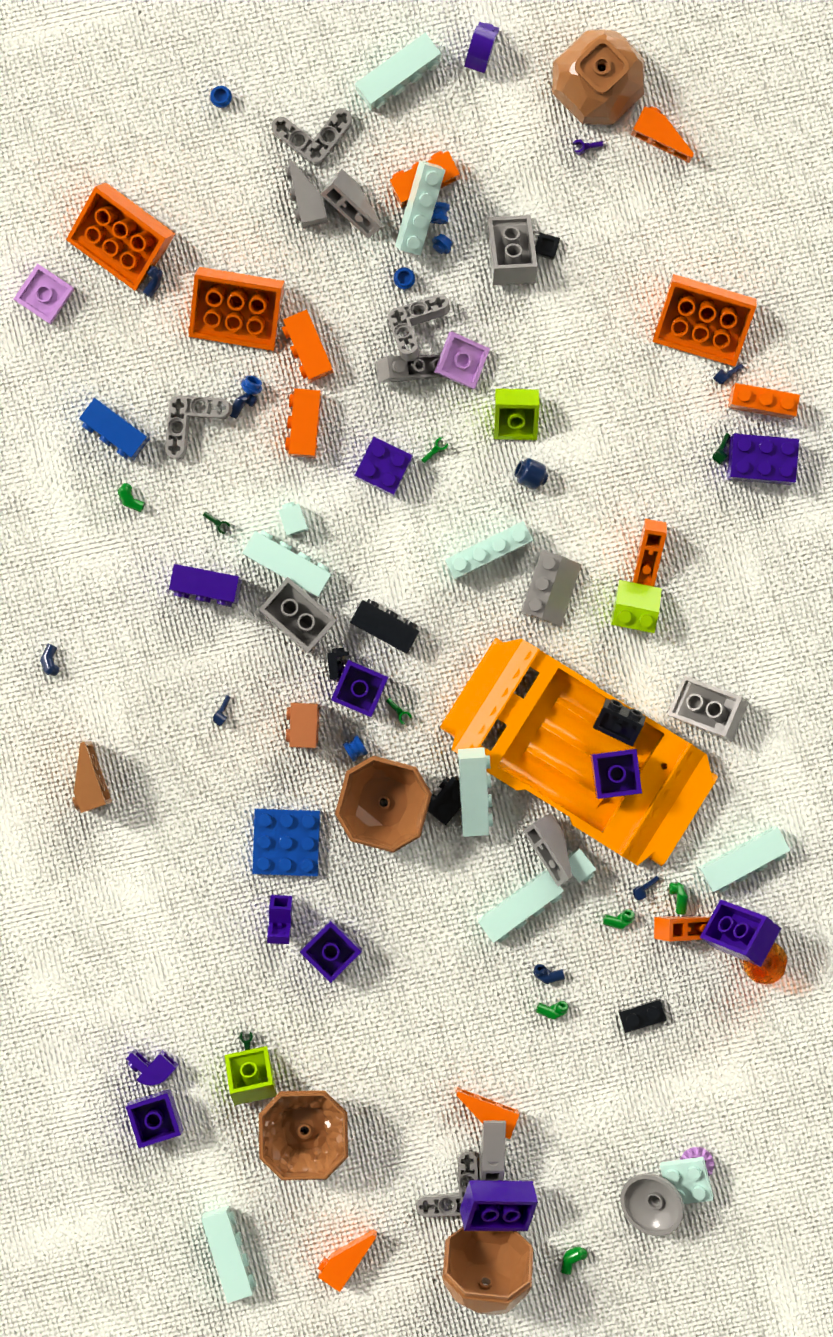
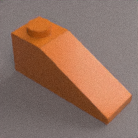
(658, 131)
(649, 552)
(679, 927)
(489, 1110)
(343, 1262)

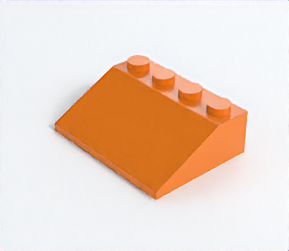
(119, 235)
(236, 308)
(704, 320)

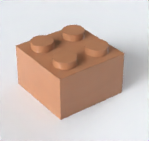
(303, 725)

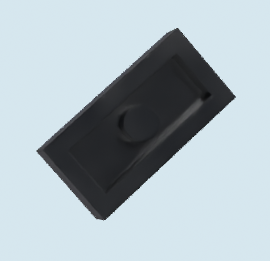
(642, 1015)

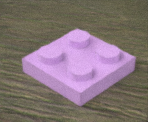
(44, 294)
(462, 360)

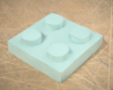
(689, 1178)

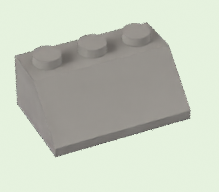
(550, 587)
(297, 615)

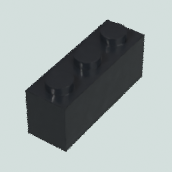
(385, 625)

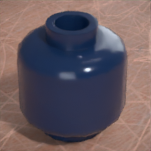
(531, 473)

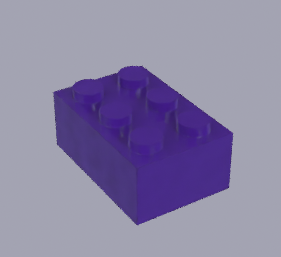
(762, 459)
(205, 585)
(740, 932)
(498, 1205)

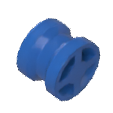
(440, 213)
(355, 748)

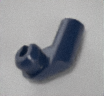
(154, 283)
(240, 402)
(47, 660)
(546, 975)

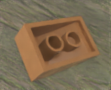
(90, 785)

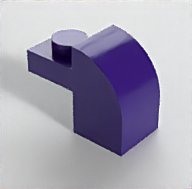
(481, 46)
(280, 919)
(153, 1072)

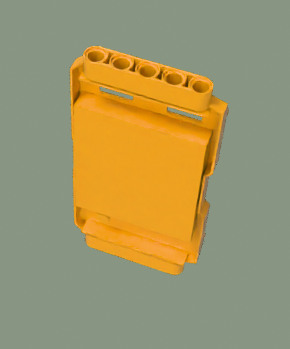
(551, 745)

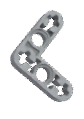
(310, 143)
(409, 319)
(190, 411)
(452, 1196)

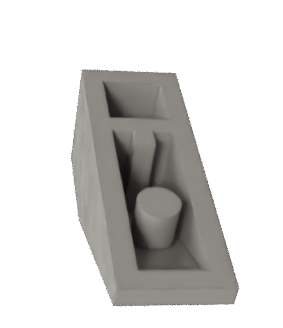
(352, 203)
(550, 845)

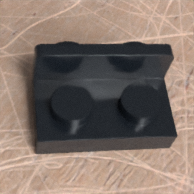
(619, 721)
(447, 801)

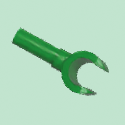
(434, 450)
(398, 710)

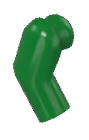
(127, 498)
(682, 898)
(620, 921)
(553, 1011)
(571, 1257)

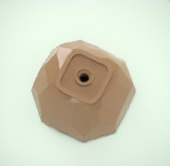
(594, 94)
(378, 825)
(488, 1258)

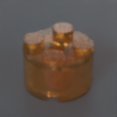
(771, 971)

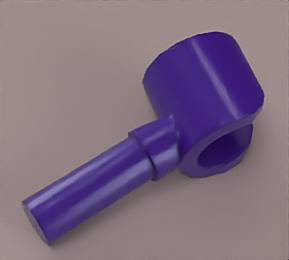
(586, 146)

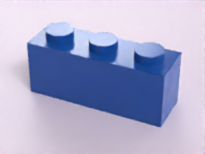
(113, 429)

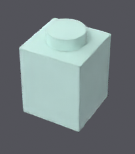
(293, 519)
(581, 866)

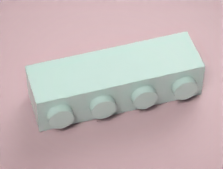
(398, 71)
(420, 207)
(488, 550)
(286, 563)
(473, 791)
(743, 859)
(519, 906)
(228, 1254)

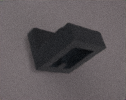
(335, 666)

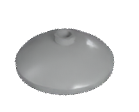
(645, 1211)

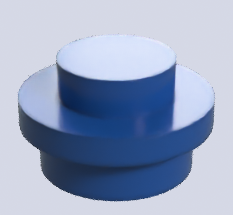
(221, 96)
(442, 244)
(404, 278)
(251, 385)

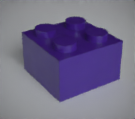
(383, 466)
(359, 688)
(616, 773)
(331, 950)
(154, 1118)

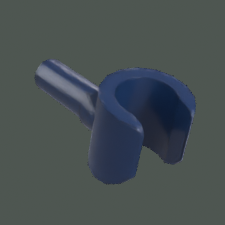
(721, 377)
(219, 718)
(639, 892)

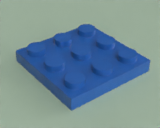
(286, 842)

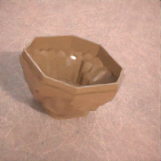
(300, 1154)

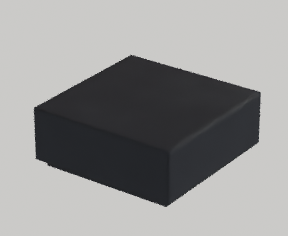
(547, 246)

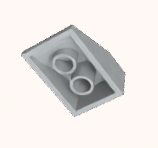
(512, 250)
(708, 708)

